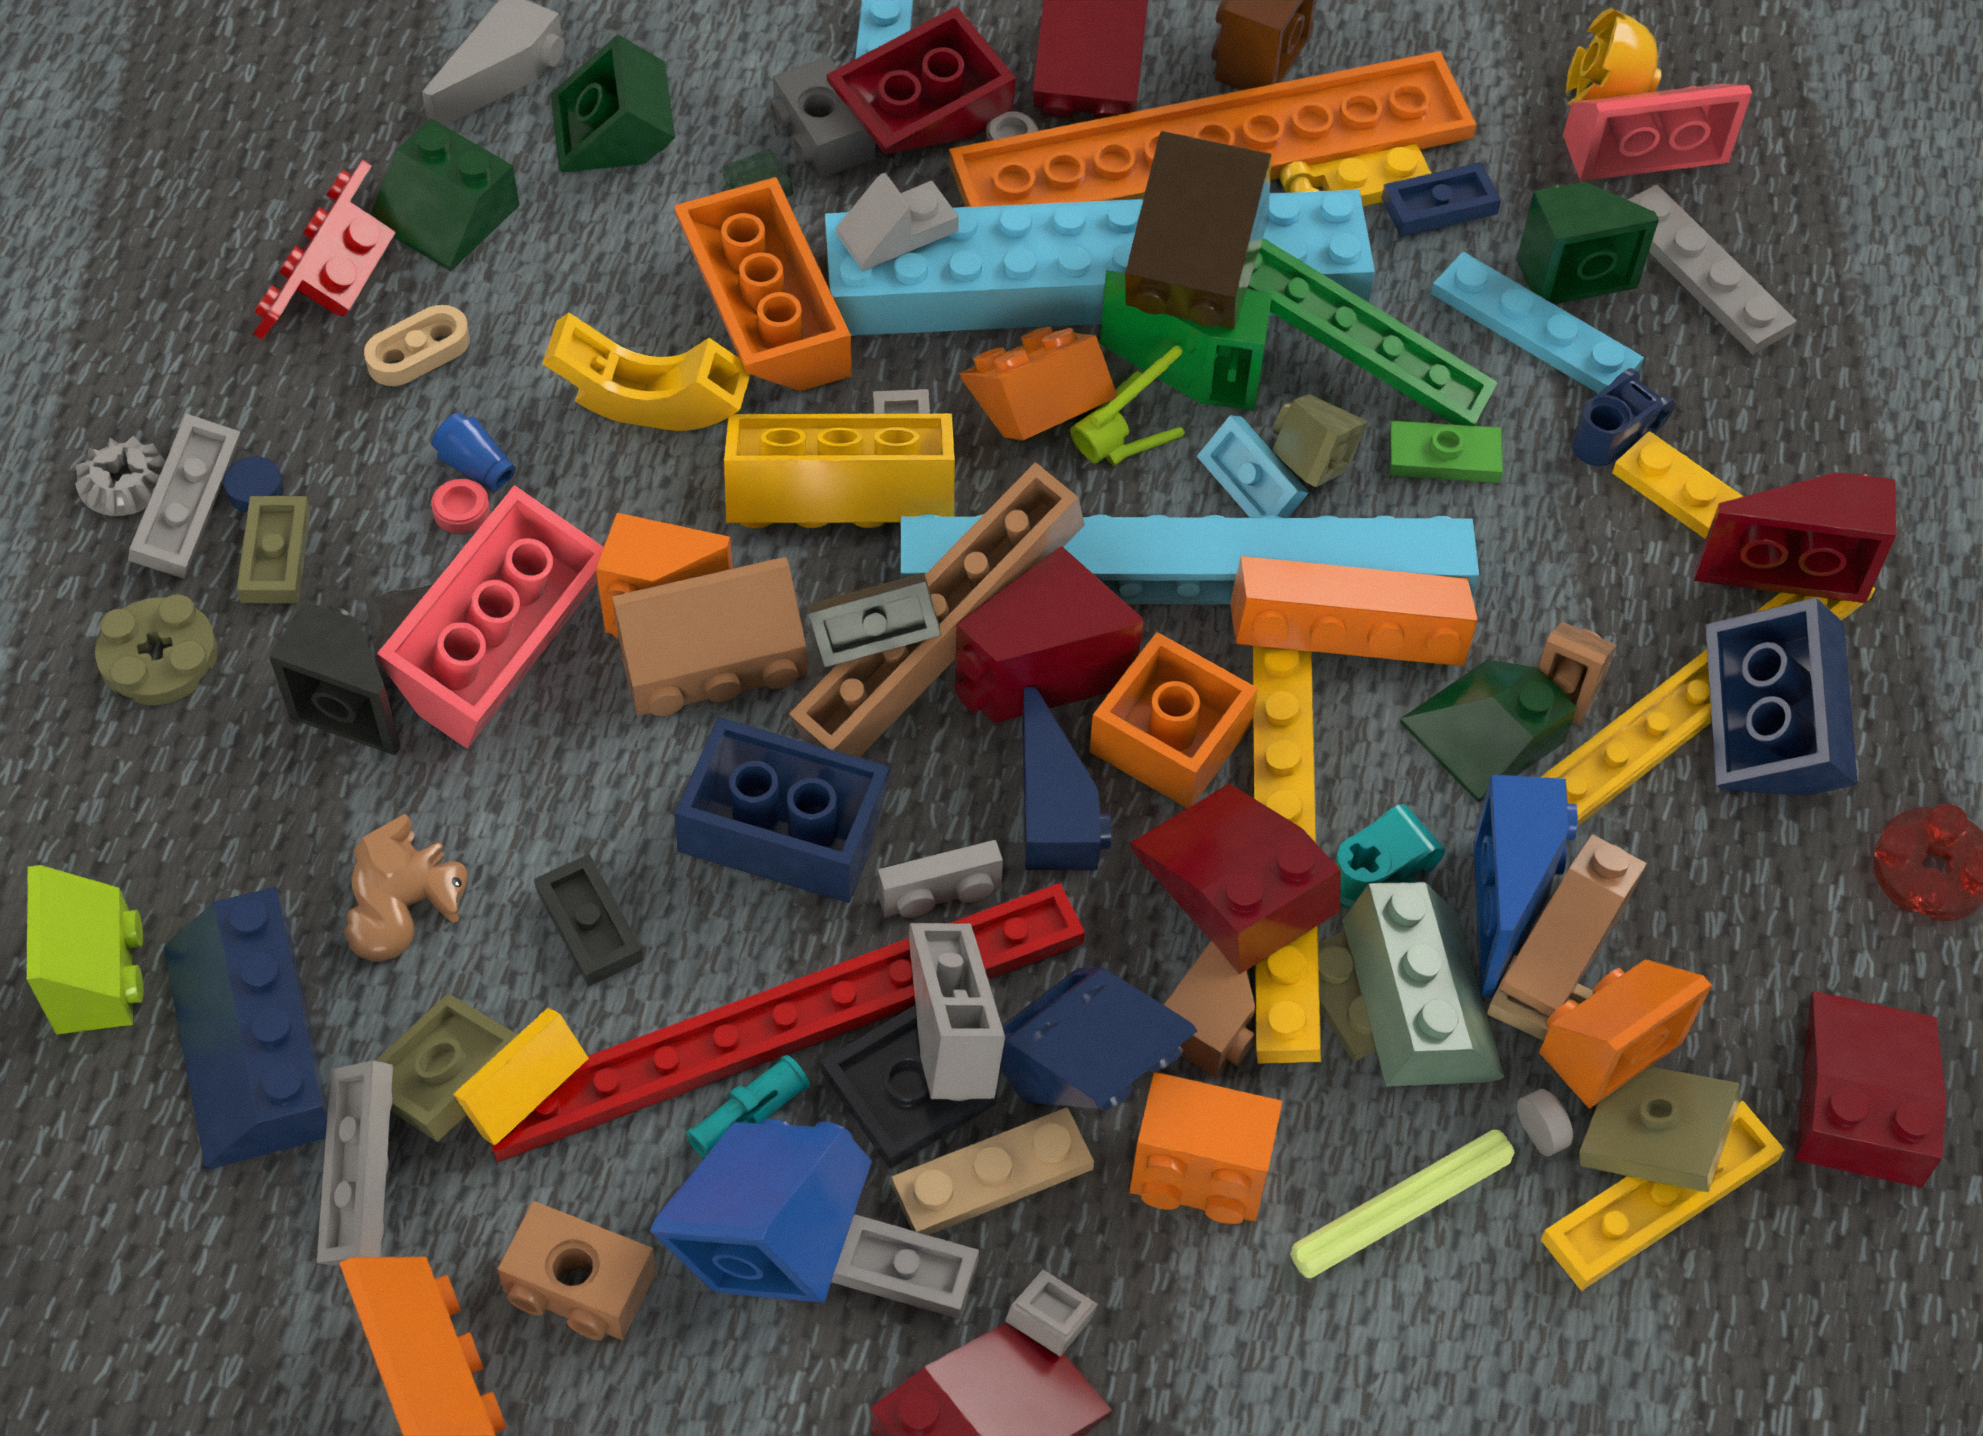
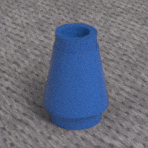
(472, 451)

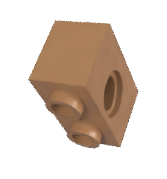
(556, 1242)

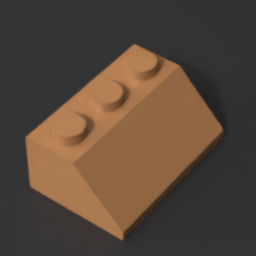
(711, 637)

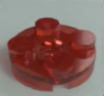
(1905, 847)

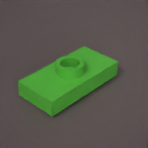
(1445, 451)

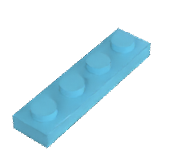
(1534, 323)

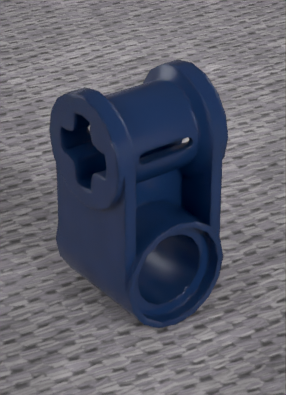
(1618, 419)

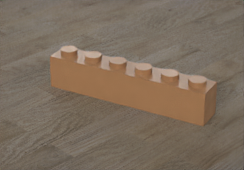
(870, 692)

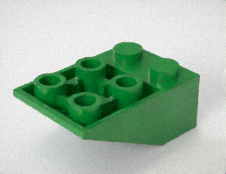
(1216, 362)

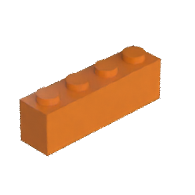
(1352, 611)

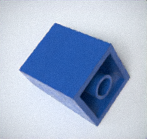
(768, 1210)

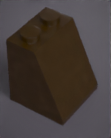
(1198, 230)

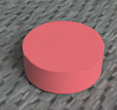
(460, 506)

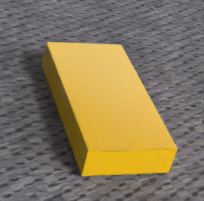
(521, 1076)

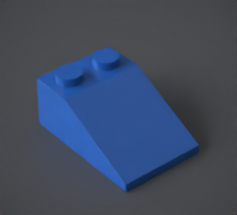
(1515, 862)

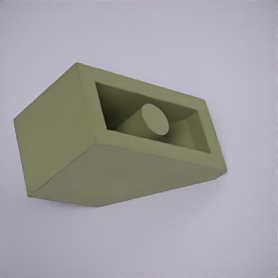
(1316, 438)

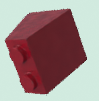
(1090, 57)
(1047, 632)

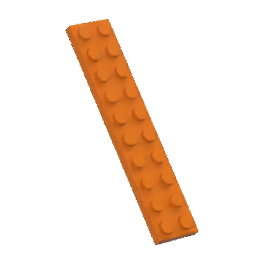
(1292, 120)

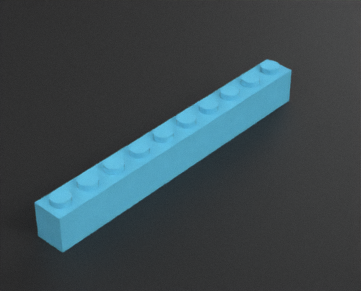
(1198, 558)

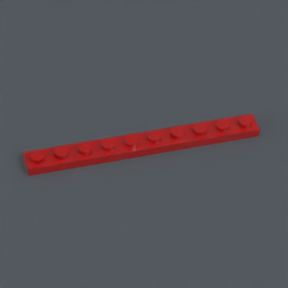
(781, 1022)

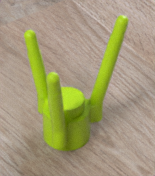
(1103, 431)

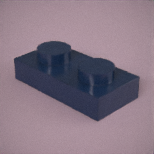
(1441, 199)

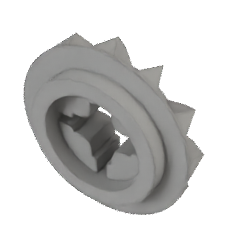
(132, 490)

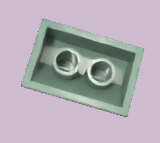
(1420, 987)

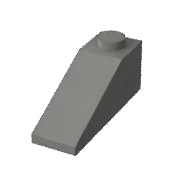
(496, 59)
(955, 1013)

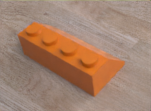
(767, 286)
(417, 1348)

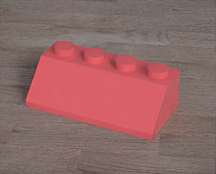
(490, 615)

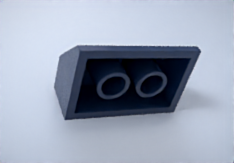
(1781, 701)
(781, 809)

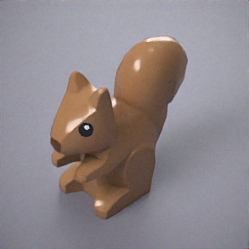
(389, 880)

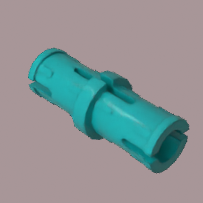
(750, 1103)

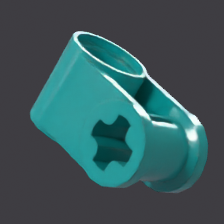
(1386, 853)

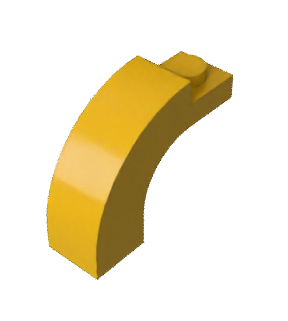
(647, 390)

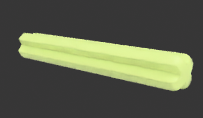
(1401, 1203)

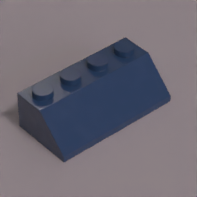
(246, 1030)

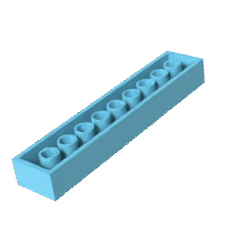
(1052, 260)

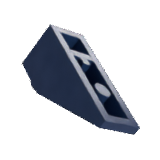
(1059, 796)

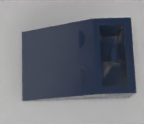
(1089, 1041)

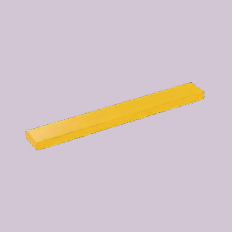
(1651, 729)

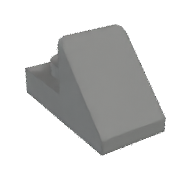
(895, 223)

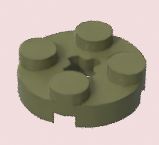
(132, 629)

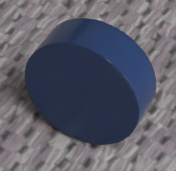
(252, 478)

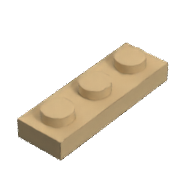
(992, 1173)

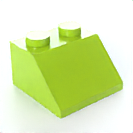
(81, 951)

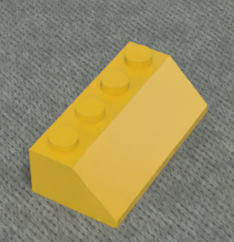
(838, 468)

